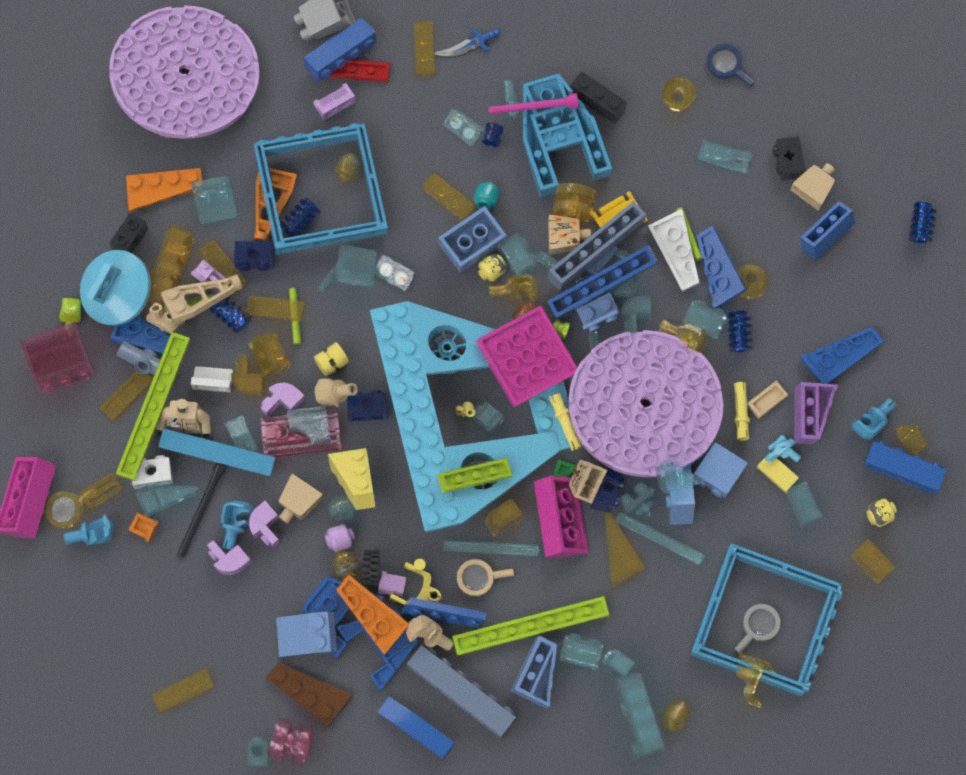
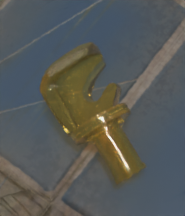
(514, 286)
(688, 333)

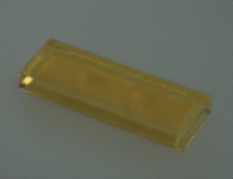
(424, 48)
(448, 196)
(218, 260)
(275, 308)
(126, 395)
(182, 690)

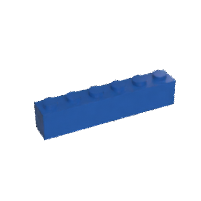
(603, 282)

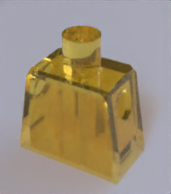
(504, 517)

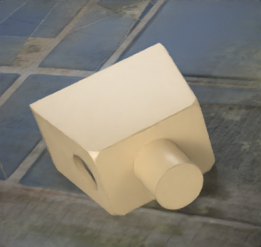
(814, 185)
(298, 499)

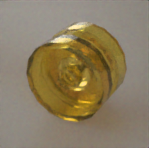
(574, 201)

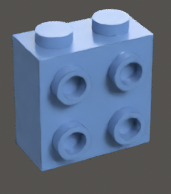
(720, 470)

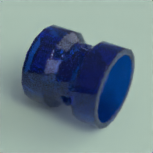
(492, 134)

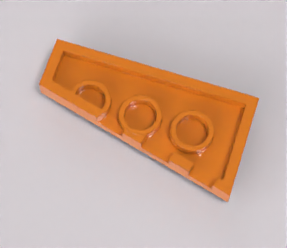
(160, 186)
(375, 616)

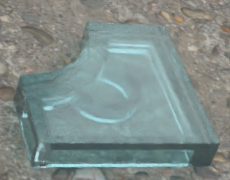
(311, 422)

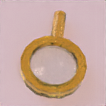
(65, 508)

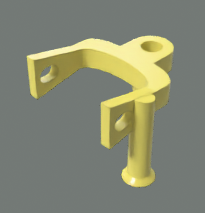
(426, 590)

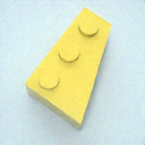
(354, 476)

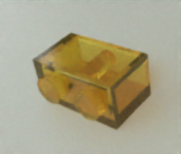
(269, 354)
(873, 561)

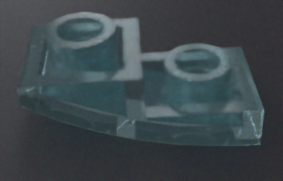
(241, 434)

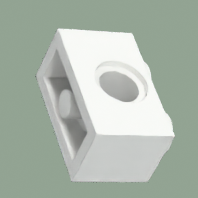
(162, 476)

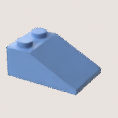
(306, 634)

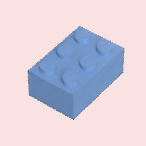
(472, 239)

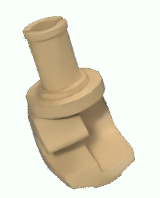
(333, 392)
(429, 630)

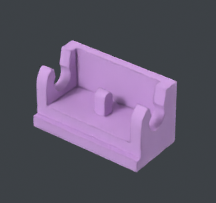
(335, 102)

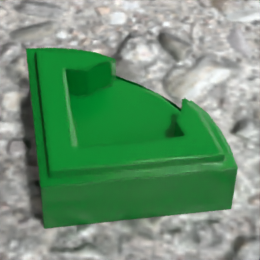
(564, 469)

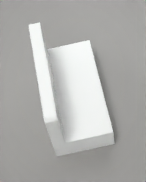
(212, 379)

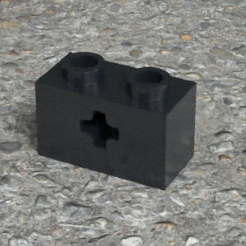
(792, 148)
(129, 234)

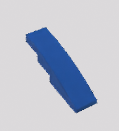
(416, 728)

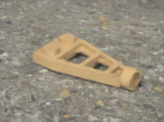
(181, 311)

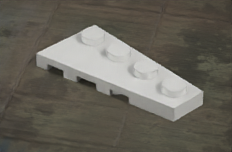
(675, 246)

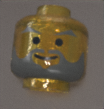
(347, 167)
(345, 564)

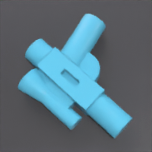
(782, 448)

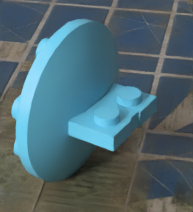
(115, 287)

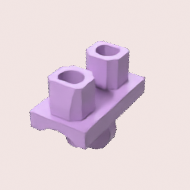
(206, 273)

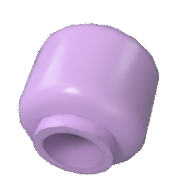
(339, 538)

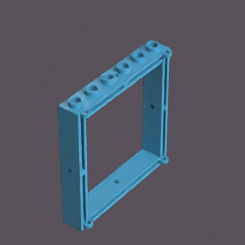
(313, 140)
(788, 571)

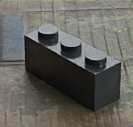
(598, 97)

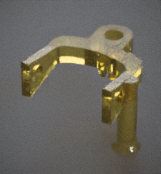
(752, 676)

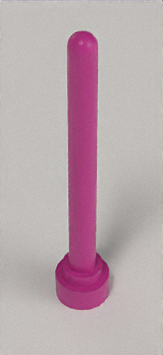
(569, 101)

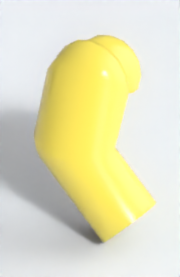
(465, 410)

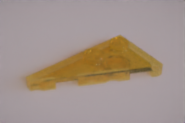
(622, 557)

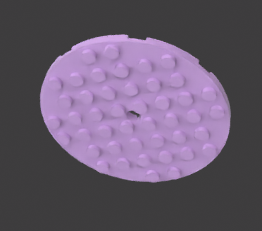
(175, 104)
(636, 367)

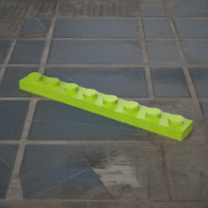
(153, 406)
(530, 626)

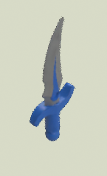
(469, 44)

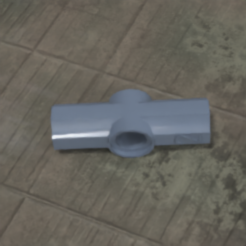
(144, 360)

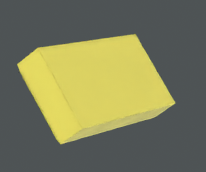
(778, 473)

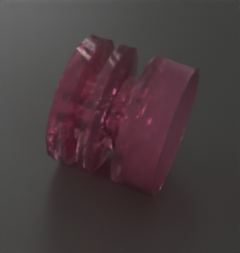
(290, 742)

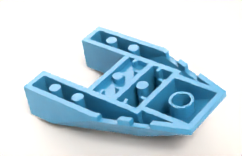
(556, 129)

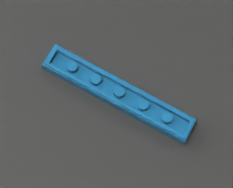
(217, 452)

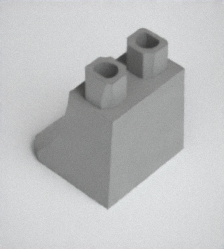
(323, 18)

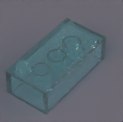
(639, 716)

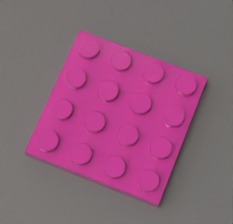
(527, 356)

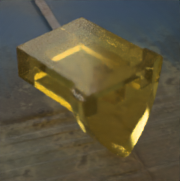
(911, 438)

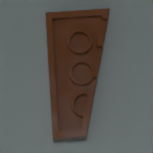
(312, 694)

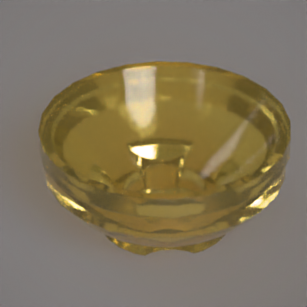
(681, 86)
(753, 289)

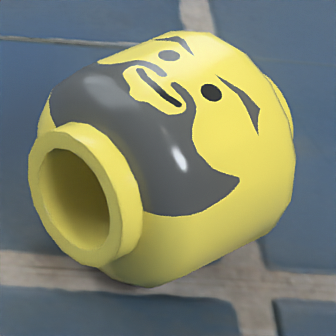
(491, 267)
(881, 512)

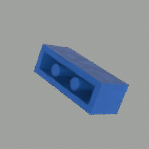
(827, 230)

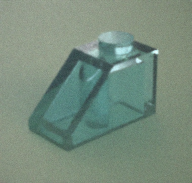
(674, 477)

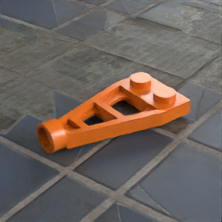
(282, 182)

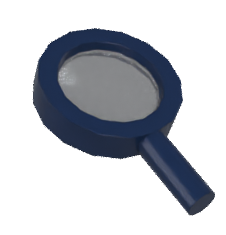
(725, 62)

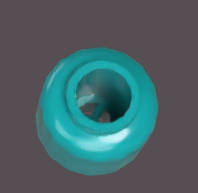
(486, 195)

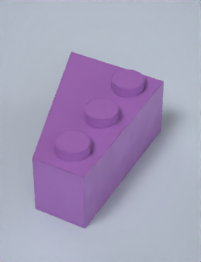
(811, 410)

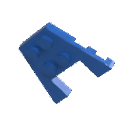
(328, 600)
(393, 658)

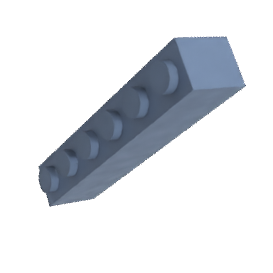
(596, 246)
(461, 691)

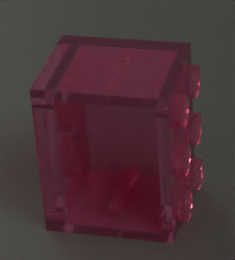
(57, 358)

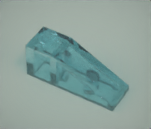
(161, 497)

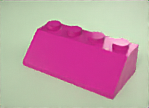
(26, 496)
(560, 518)

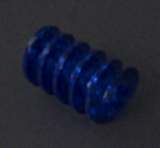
(299, 217)
(921, 222)
(230, 315)
(739, 332)

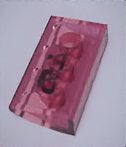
(281, 442)

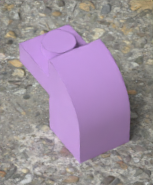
(282, 394)
(260, 521)
(232, 562)

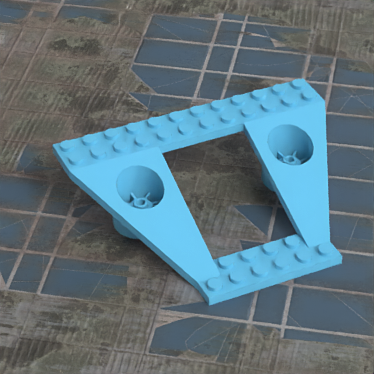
(404, 342)

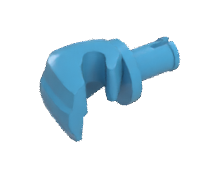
(876, 420)
(232, 521)
(95, 533)

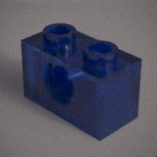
(245, 249)
(376, 412)
(605, 500)

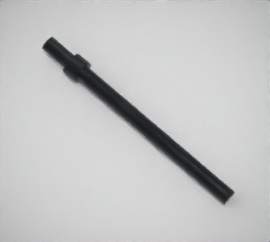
(218, 470)

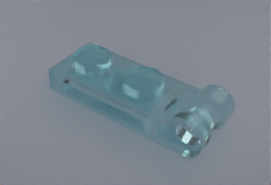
(724, 156)

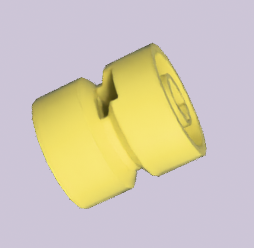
(334, 353)

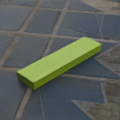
(474, 475)

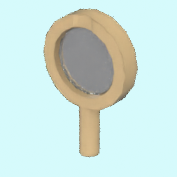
(476, 577)

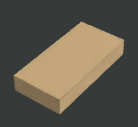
(767, 399)

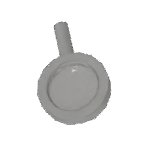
(759, 624)

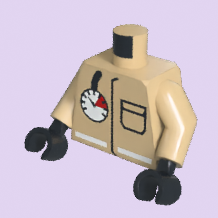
(184, 418)

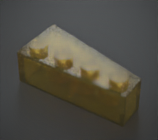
(170, 262)

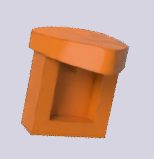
(144, 527)

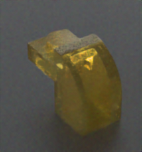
(247, 383)

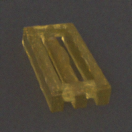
(99, 483)

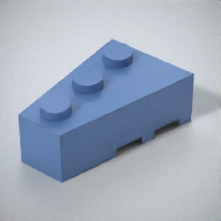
(681, 505)
(536, 673)

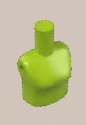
(70, 310)

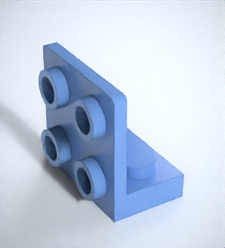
(598, 311)

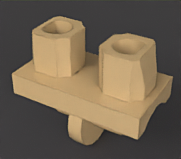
(162, 319)

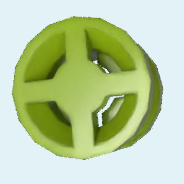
(561, 328)

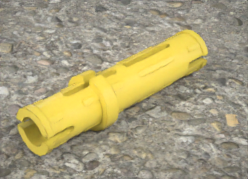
(741, 411)
(565, 421)

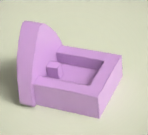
(391, 584)

